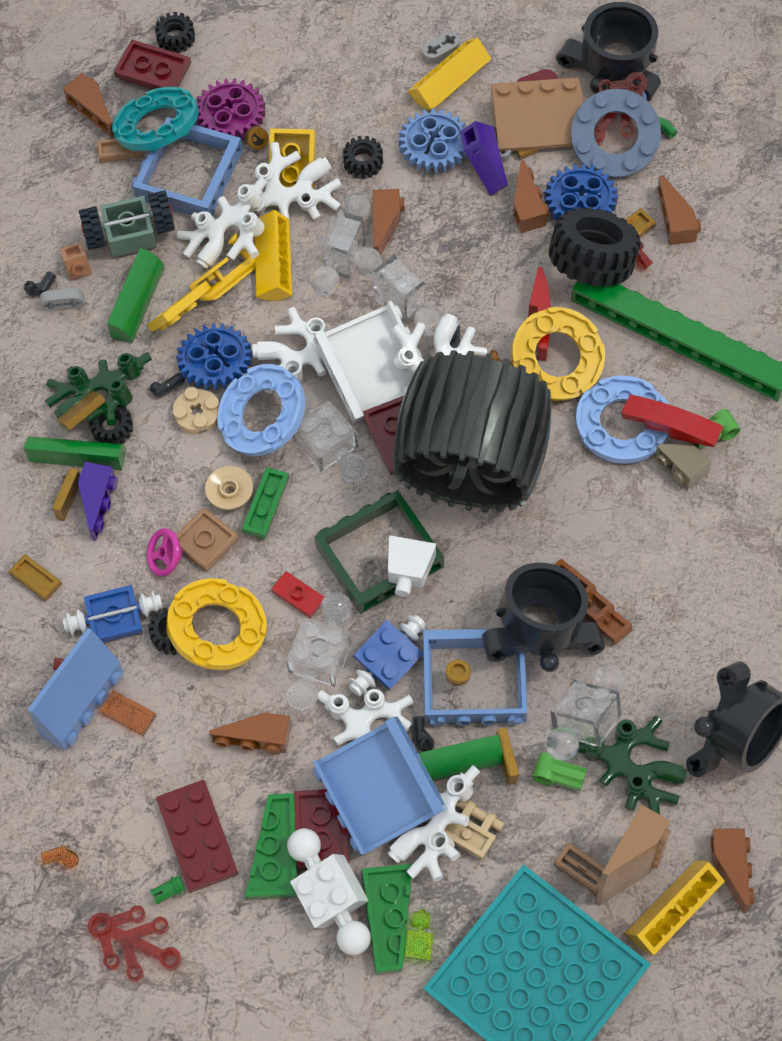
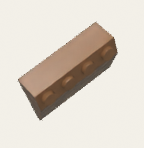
(535, 113)
(635, 854)

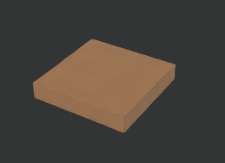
(206, 539)

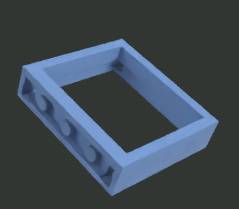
(218, 183)
(468, 639)

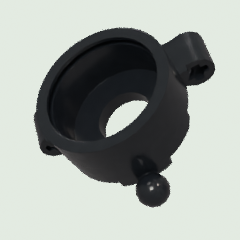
(612, 24)
(560, 595)
(743, 726)

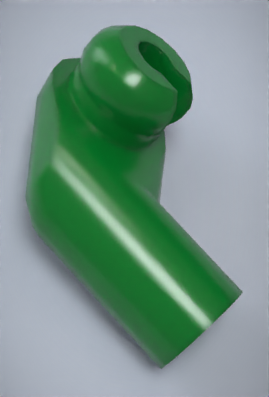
(667, 128)

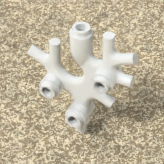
(280, 196)
(214, 229)
(442, 338)
(292, 359)
(359, 721)
(433, 835)

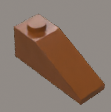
(86, 98)
(677, 214)
(386, 215)

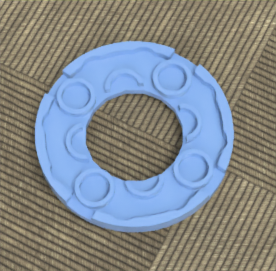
(236, 397)
(596, 438)

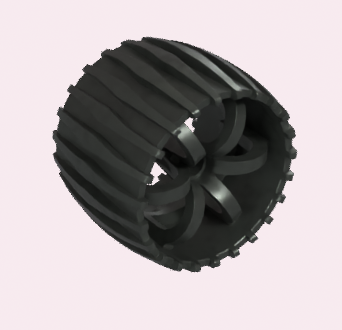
(472, 431)

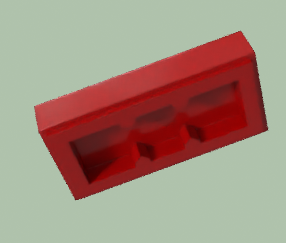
(297, 594)

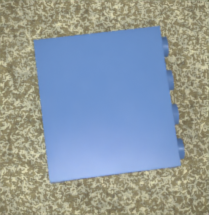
(379, 786)

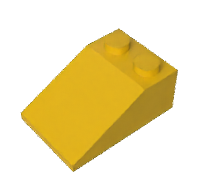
(290, 141)

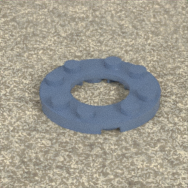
(616, 101)

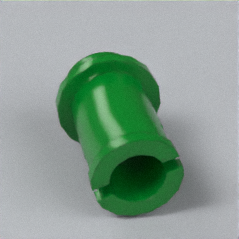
(169, 889)

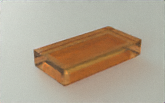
(128, 713)

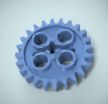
(443, 150)

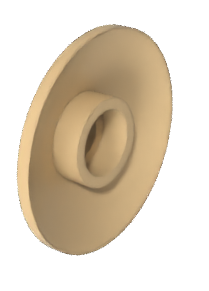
(225, 479)

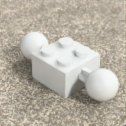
(329, 891)

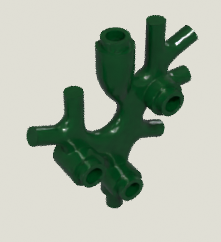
(110, 381)
(620, 764)

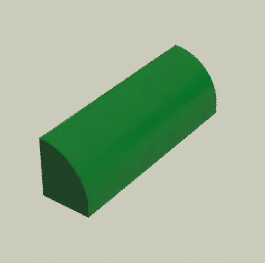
(135, 296)
(74, 452)
(459, 758)

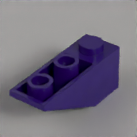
(484, 154)
(95, 488)

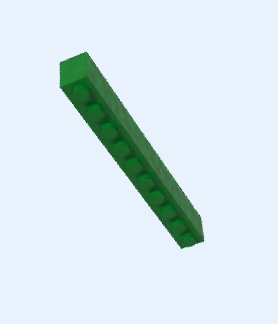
(683, 336)

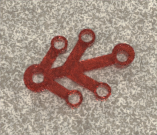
(625, 119)
(131, 939)

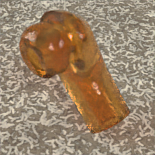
(62, 855)

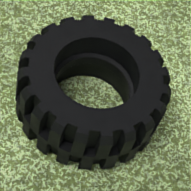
(594, 247)

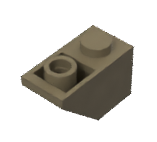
(684, 463)

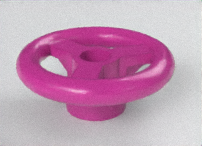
(169, 552)

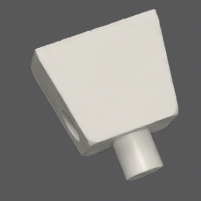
(409, 563)

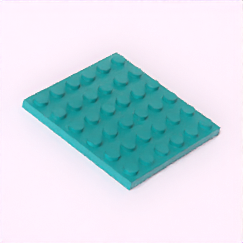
(536, 968)

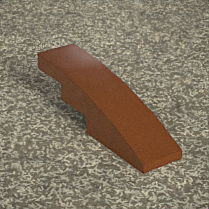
(600, 610)

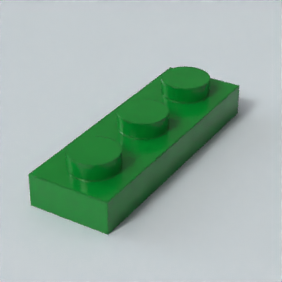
(265, 503)

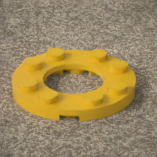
(576, 327)
(204, 653)

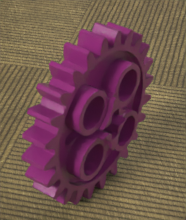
(231, 108)

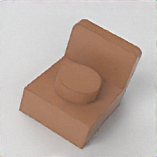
(75, 261)

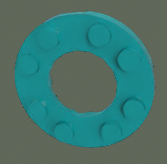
(166, 97)

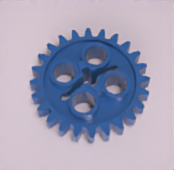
(581, 194)
(212, 351)

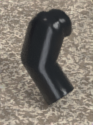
(420, 735)

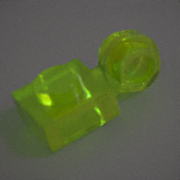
(419, 943)

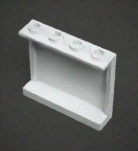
(362, 360)

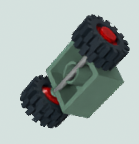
(127, 223)

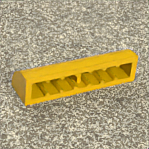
(450, 74)
(274, 258)
(675, 907)

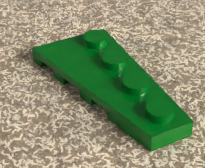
(272, 863)
(387, 914)

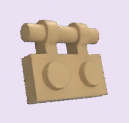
(474, 838)

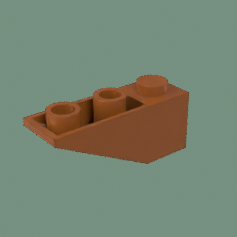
(528, 207)
(262, 732)
(729, 857)

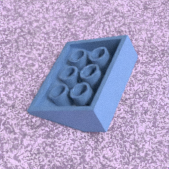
(75, 691)

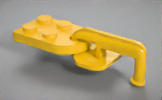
(203, 290)

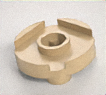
(192, 399)

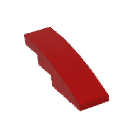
(540, 301)
(673, 420)

